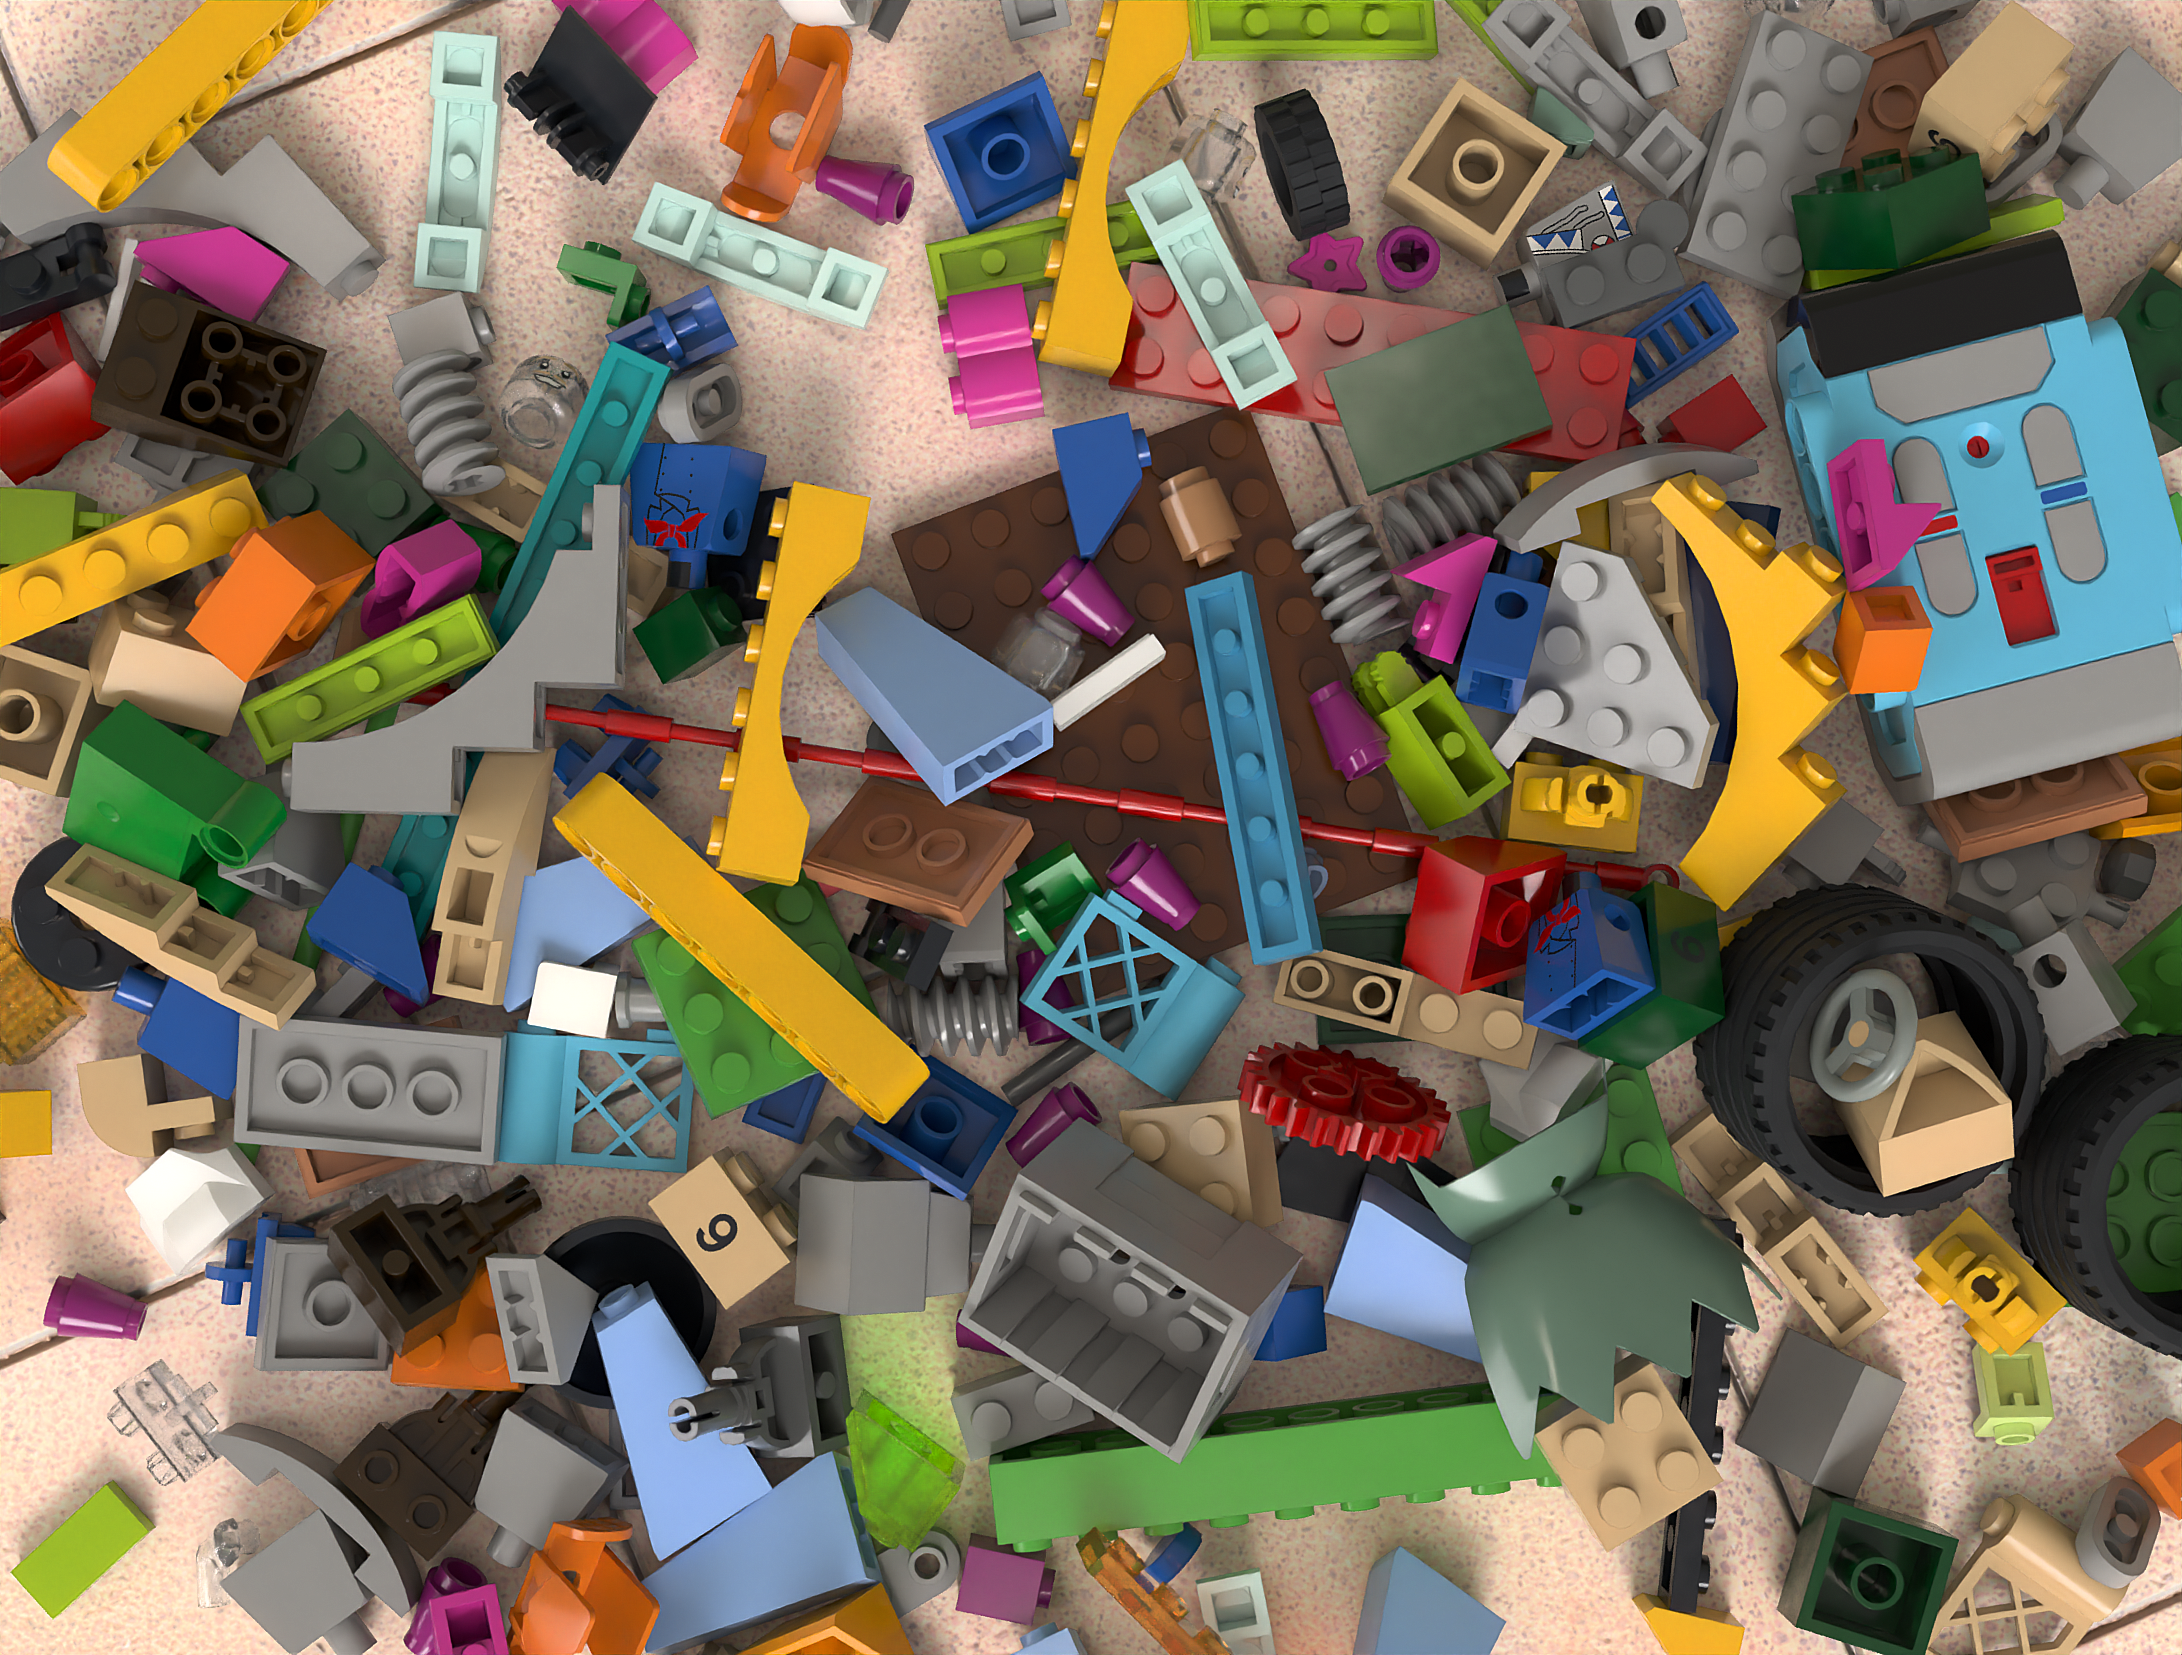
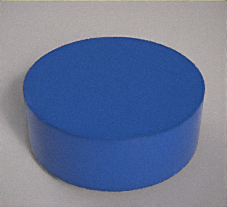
(1173, 1553)

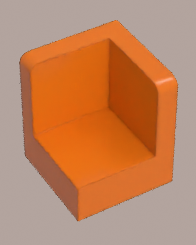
(1882, 640)
(2156, 1465)

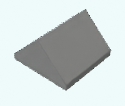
(862, 1244)
(1820, 1414)

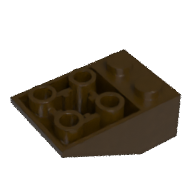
(205, 379)

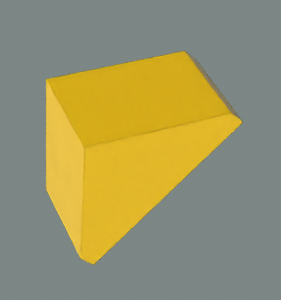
(1691, 1633)

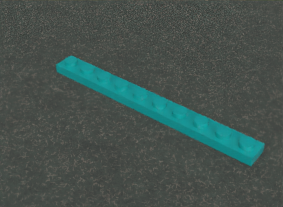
(596, 453)

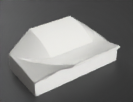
(1552, 1088)
(196, 1201)

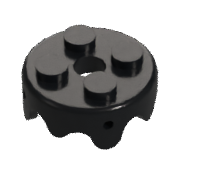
(55, 937)

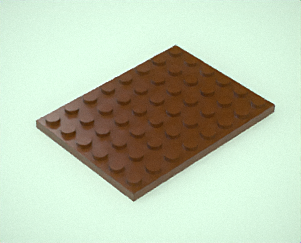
(1154, 734)

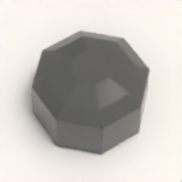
(2128, 869)

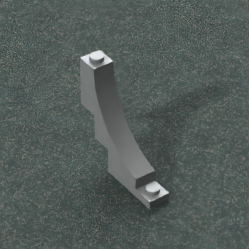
(259, 195)
(565, 641)

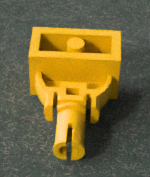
(1572, 807)
(1988, 1283)

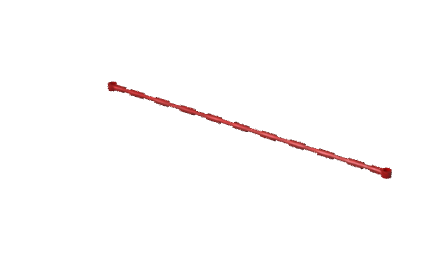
(1038, 787)

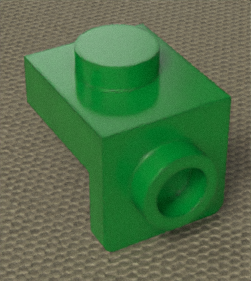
(602, 271)
(1048, 894)

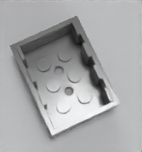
(1114, 1324)

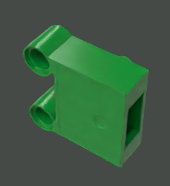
(169, 806)

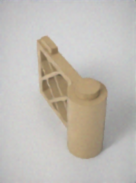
(2041, 1560)

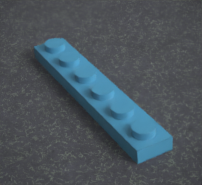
(1253, 770)

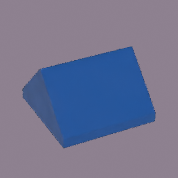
(1001, 152)
(943, 1128)

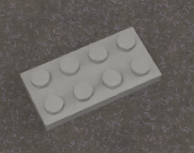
(1775, 134)
(371, 1088)

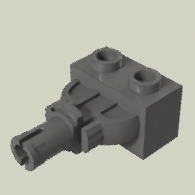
(783, 1391)

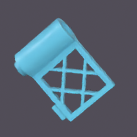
(1182, 1012)
(542, 1097)

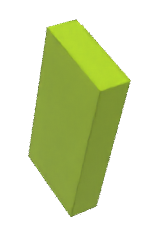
(83, 1549)

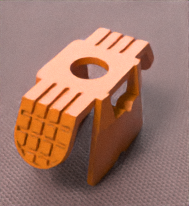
(808, 86)
(601, 1606)

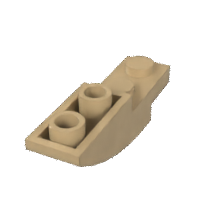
(485, 873)
(1407, 1006)

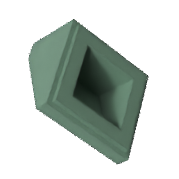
(1559, 122)

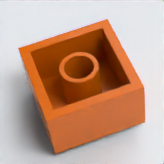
(278, 594)

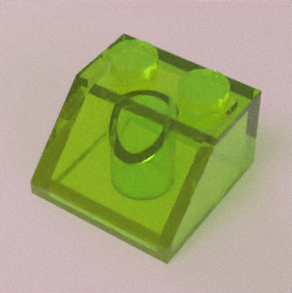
(898, 1473)

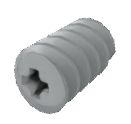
(443, 425)
(1448, 506)
(1349, 578)
(955, 1016)

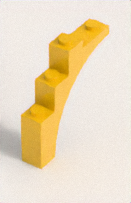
(1784, 689)

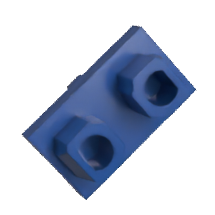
(680, 332)
(615, 758)
(235, 1270)

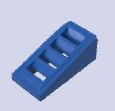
(1712, 317)

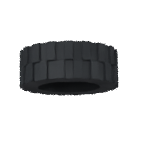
(1302, 164)

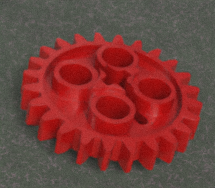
(1344, 1102)

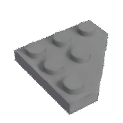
(1613, 673)

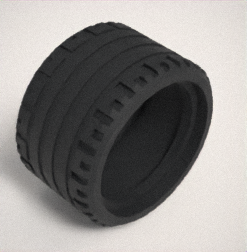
(1782, 967)
(2065, 1177)

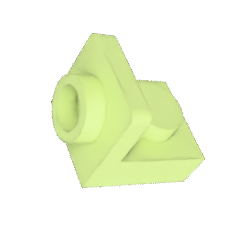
(2012, 1394)

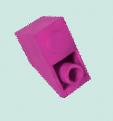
(216, 268)

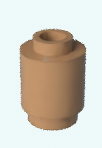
(1199, 516)

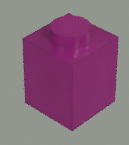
(1003, 1581)

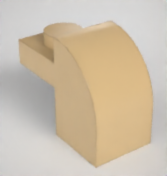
(131, 1109)

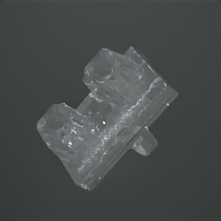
(171, 1418)

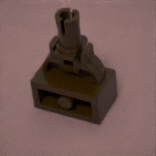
(422, 1258)
(425, 1469)

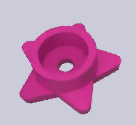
(1342, 252)

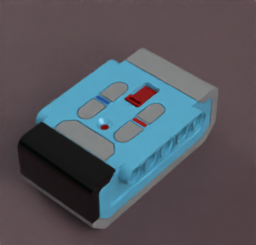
(2054, 526)

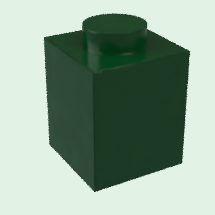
(692, 633)

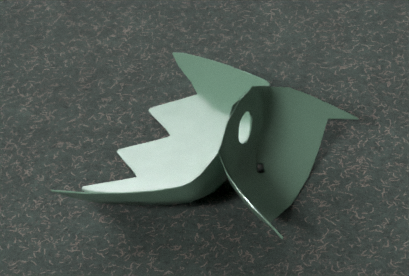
(1567, 1289)

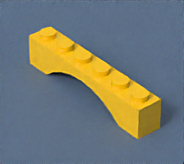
(1089, 301)
(128, 554)
(764, 815)

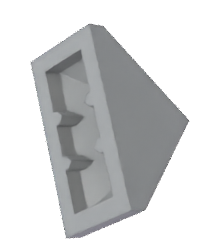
(539, 1316)

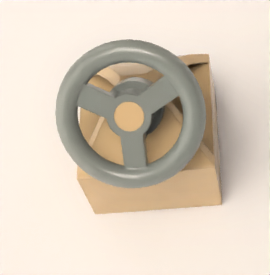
(1909, 1086)

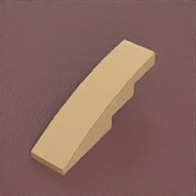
(512, 507)
(1659, 552)
(170, 931)
(1779, 1229)

